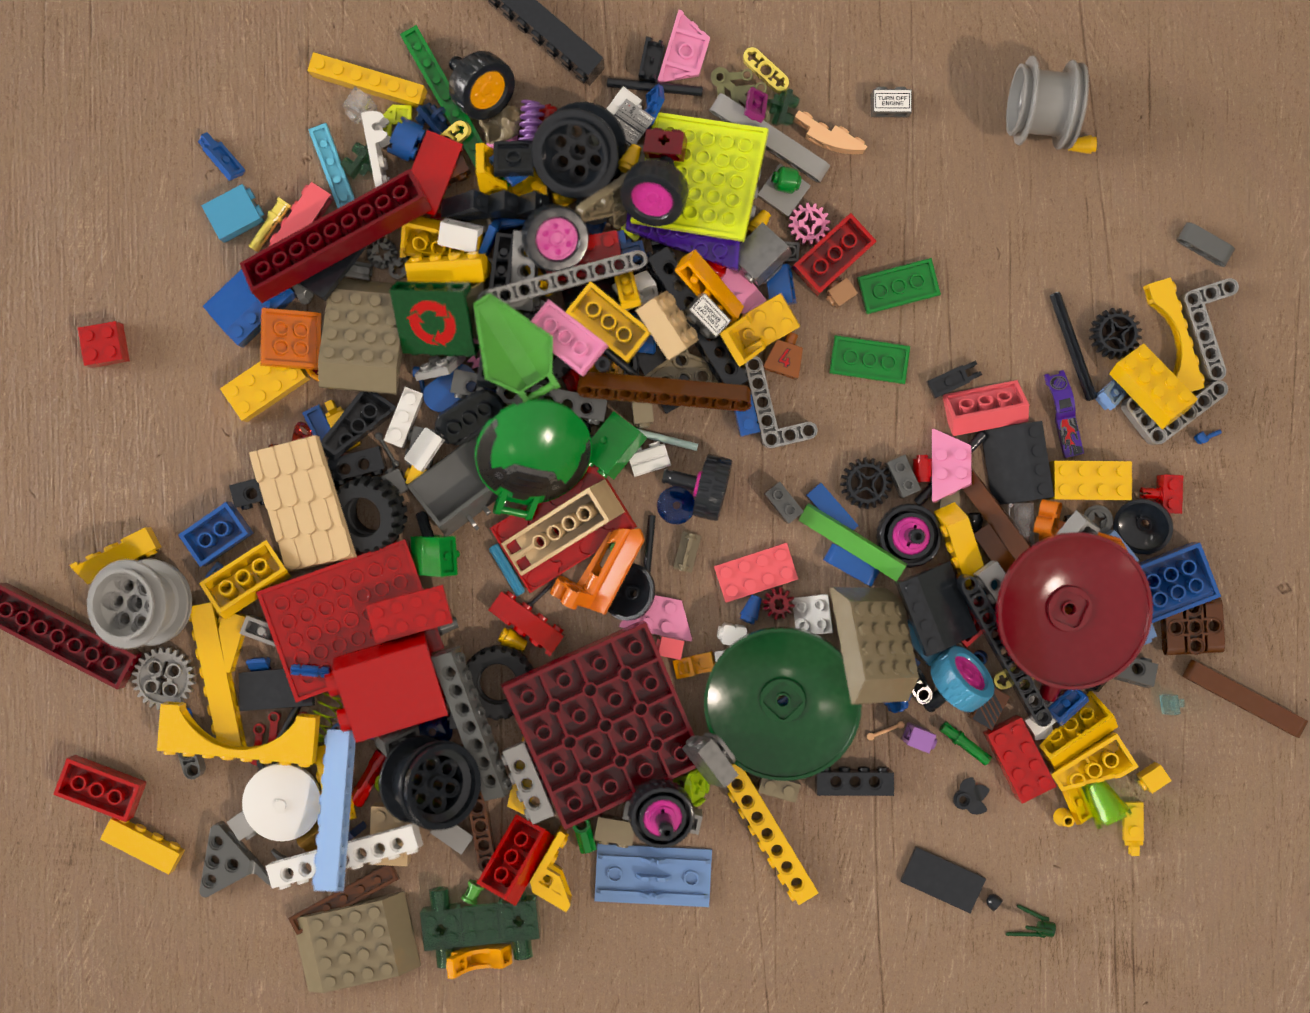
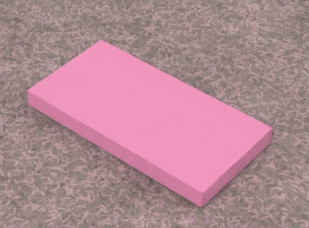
(571, 339)

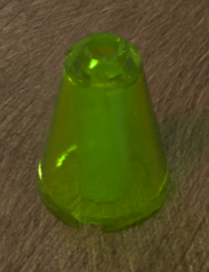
(1105, 804)

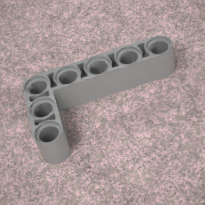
(1204, 325)
(1147, 431)
(799, 435)

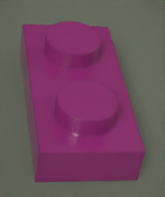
(756, 104)

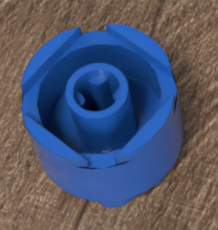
(405, 139)

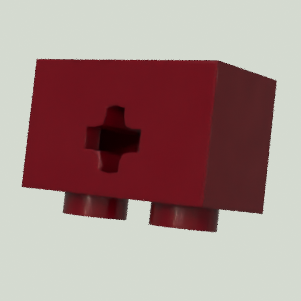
(665, 143)

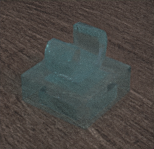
(1171, 704)

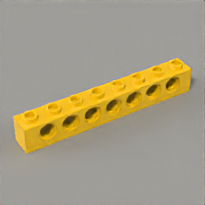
(806, 888)

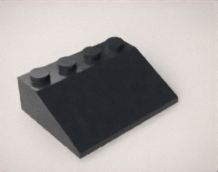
(1017, 463)
(936, 609)

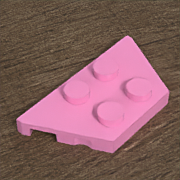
(684, 51)
(949, 465)
(665, 618)

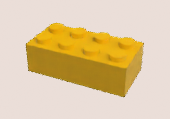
(609, 322)
(1153, 386)
(261, 388)
(1091, 480)
(239, 581)

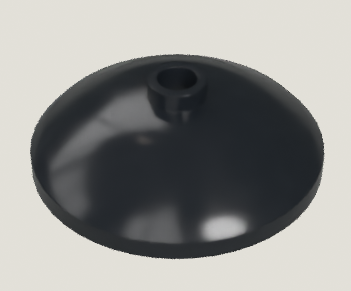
(1142, 537)
(626, 605)

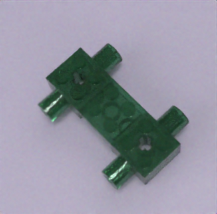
(478, 925)

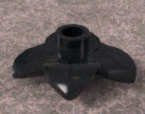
(973, 796)

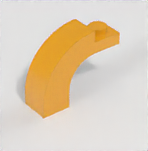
(478, 957)

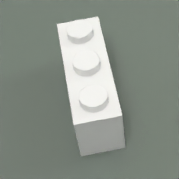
(404, 417)

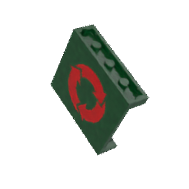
(433, 318)

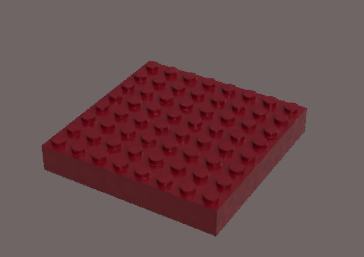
(601, 722)

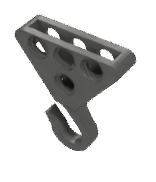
(224, 871)

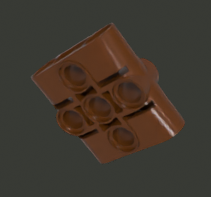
(1206, 640)

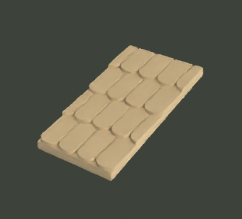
(302, 504)

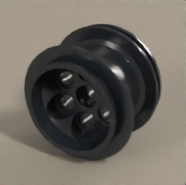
(547, 149)
(444, 787)

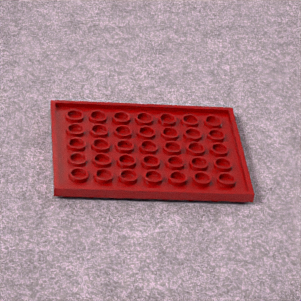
(327, 611)

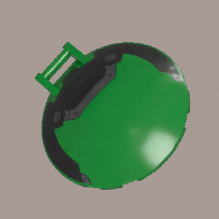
(532, 454)

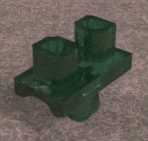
(779, 107)
(361, 164)

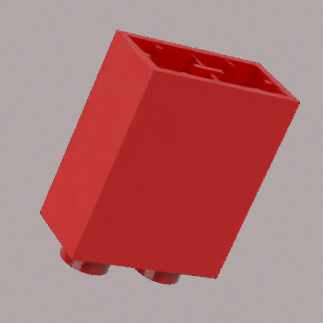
(387, 687)

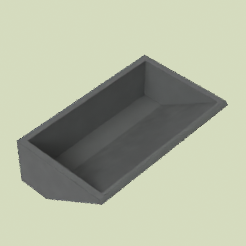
(453, 490)

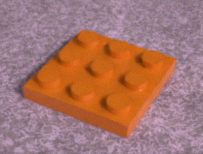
(290, 338)

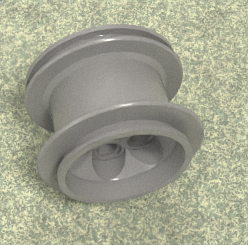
(1047, 102)
(156, 604)

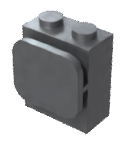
(762, 255)
(711, 759)

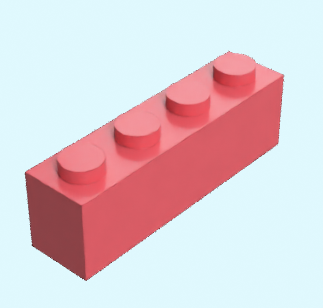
(304, 212)

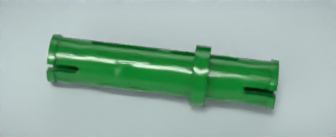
(961, 740)

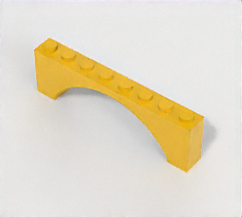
(182, 734)

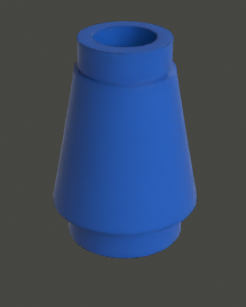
(751, 610)

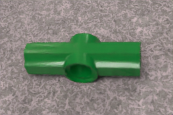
(585, 838)

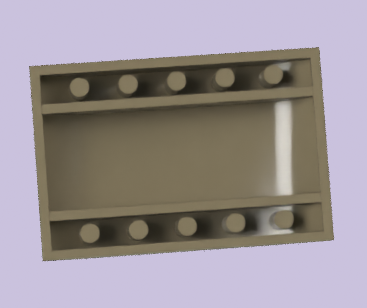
(360, 339)
(874, 644)
(357, 943)

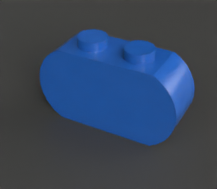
(438, 394)

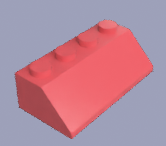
(986, 408)

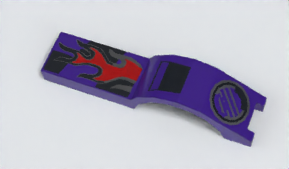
(1065, 414)

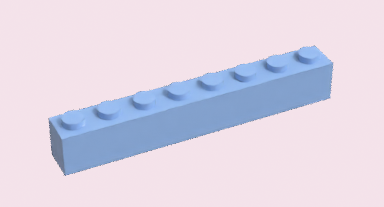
(335, 811)

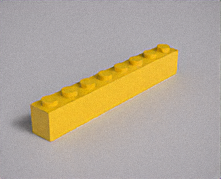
(218, 683)

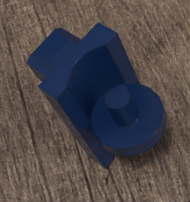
(432, 116)

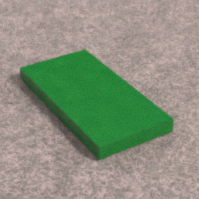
(898, 286)
(869, 359)

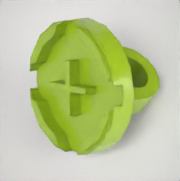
(695, 786)

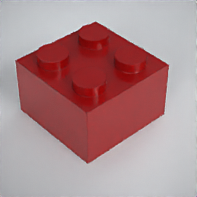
(103, 344)

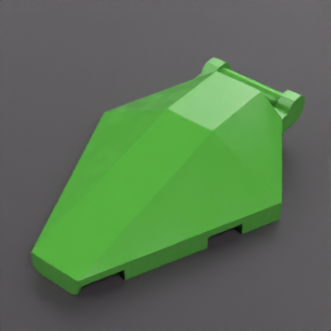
(513, 348)

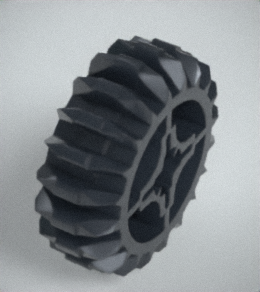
(1111, 327)
(860, 476)

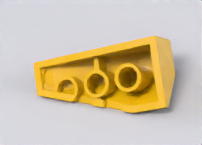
(1097, 763)

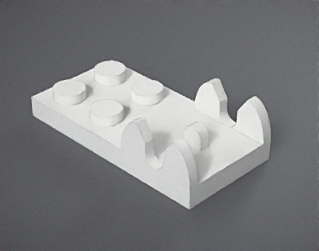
(376, 139)

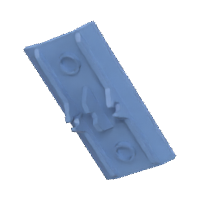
(653, 875)

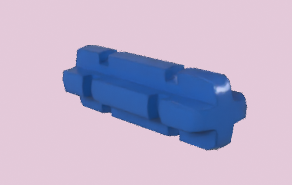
(308, 670)

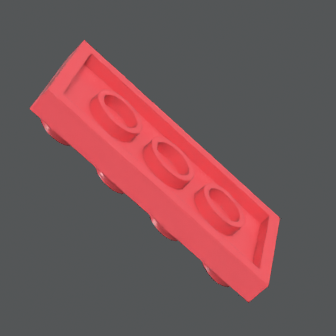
(756, 572)

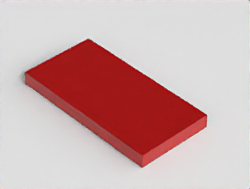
(435, 166)

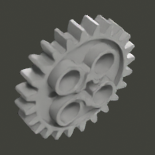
(147, 674)

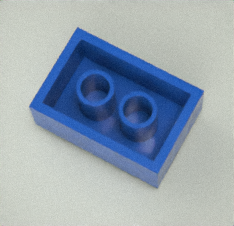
(215, 534)

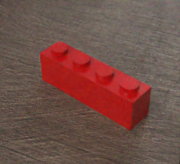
(527, 622)

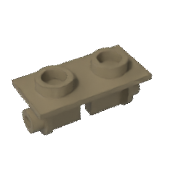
(687, 552)

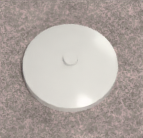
(282, 802)

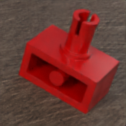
(1167, 492)

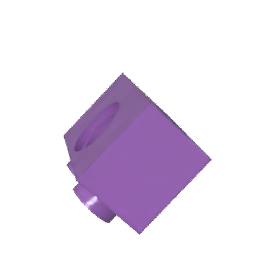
(919, 737)

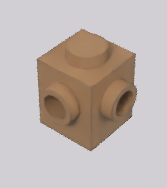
(840, 293)

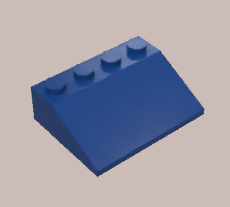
(240, 311)
(1179, 580)

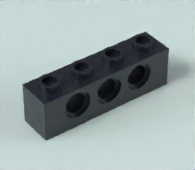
(883, 787)

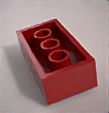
(599, 247)
(834, 254)
(409, 614)
(1019, 759)
(100, 788)
(515, 859)

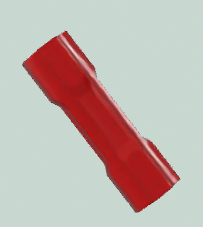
(362, 789)

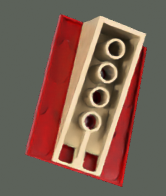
(562, 530)

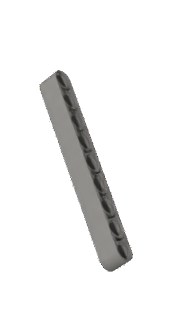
(570, 274)

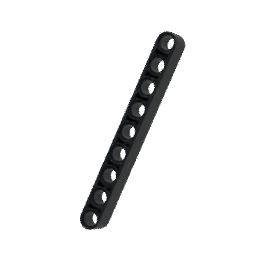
(1015, 676)

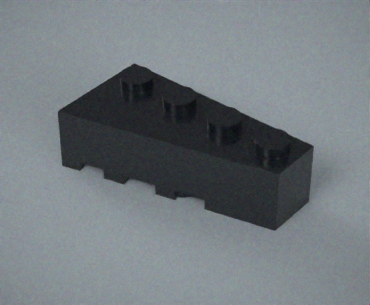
(357, 421)

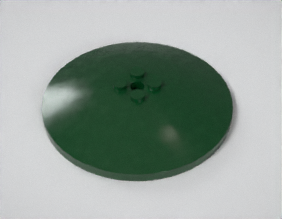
(773, 737)

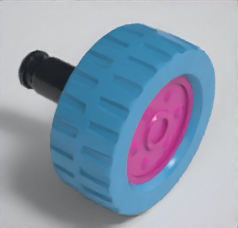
(960, 681)

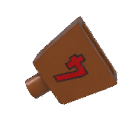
(785, 357)

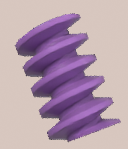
(531, 119)

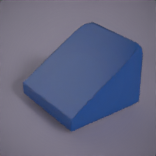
(259, 664)

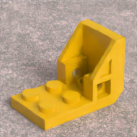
(489, 184)
(759, 328)
(555, 887)

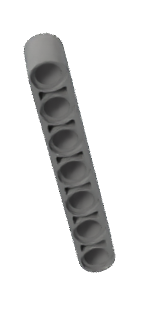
(777, 142)

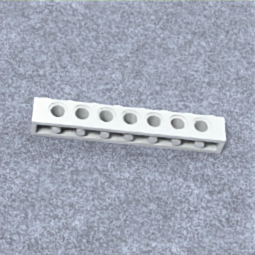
(409, 834)

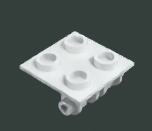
(813, 614)

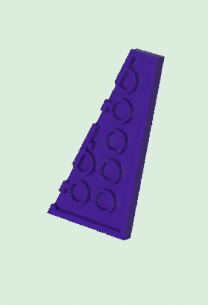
(713, 249)

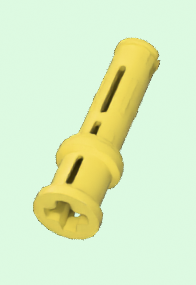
(274, 217)

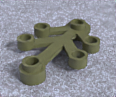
(737, 92)

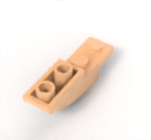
(836, 140)

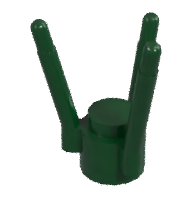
(1043, 928)

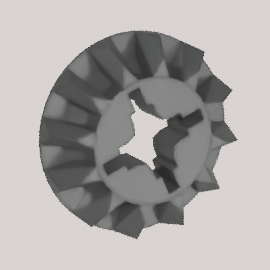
(389, 257)
(1100, 511)

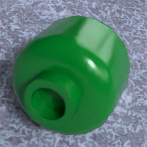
(786, 180)

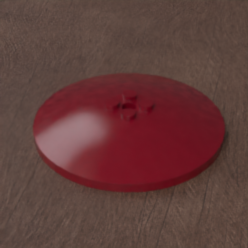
(1107, 617)

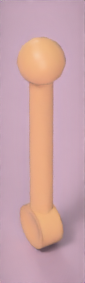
(870, 736)

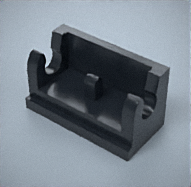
(651, 60)

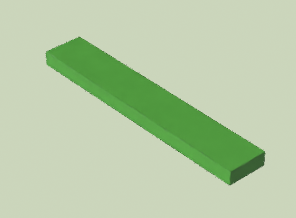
(852, 542)

